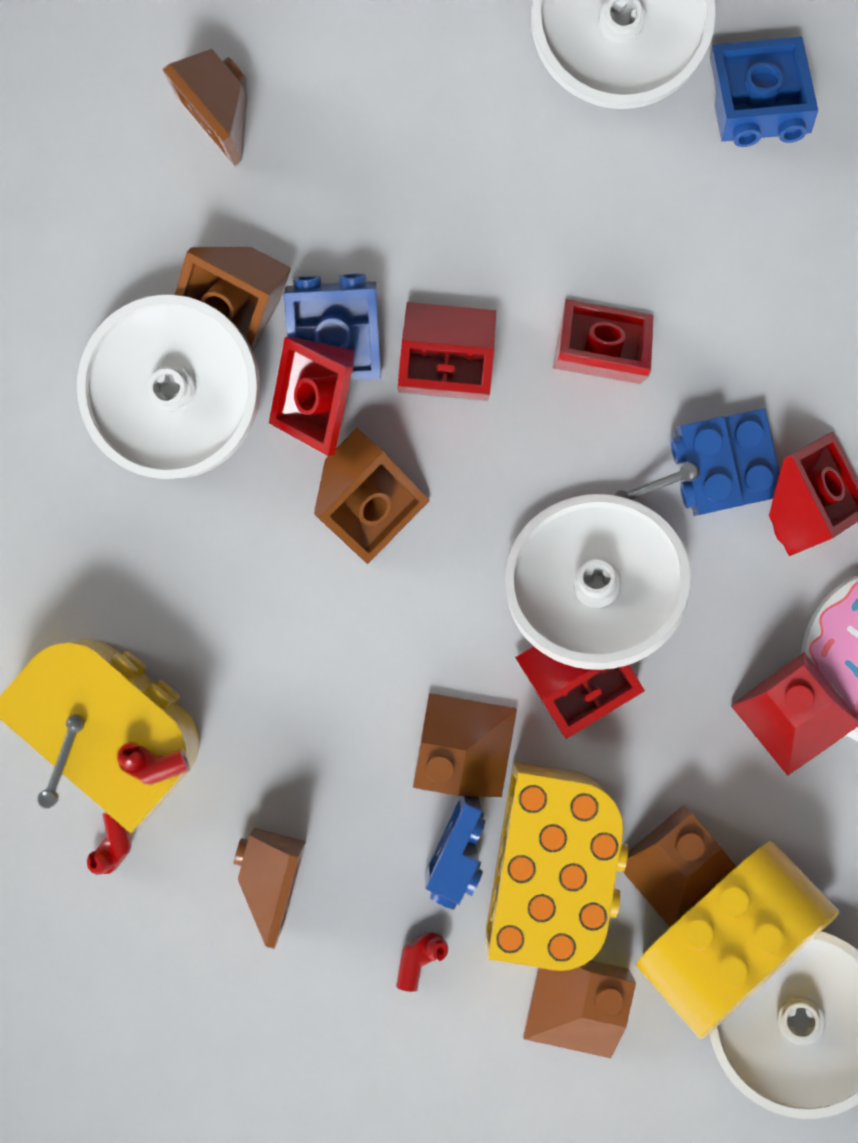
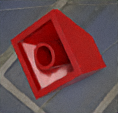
(814, 496)
(795, 714)

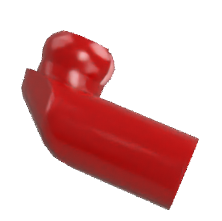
(149, 767)
(111, 850)
(418, 954)

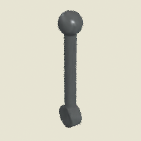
(688, 472)
(49, 796)

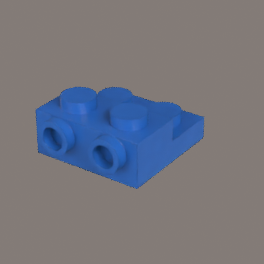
(763, 90)
(337, 316)
(733, 460)
(455, 861)

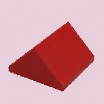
(604, 342)
(312, 392)

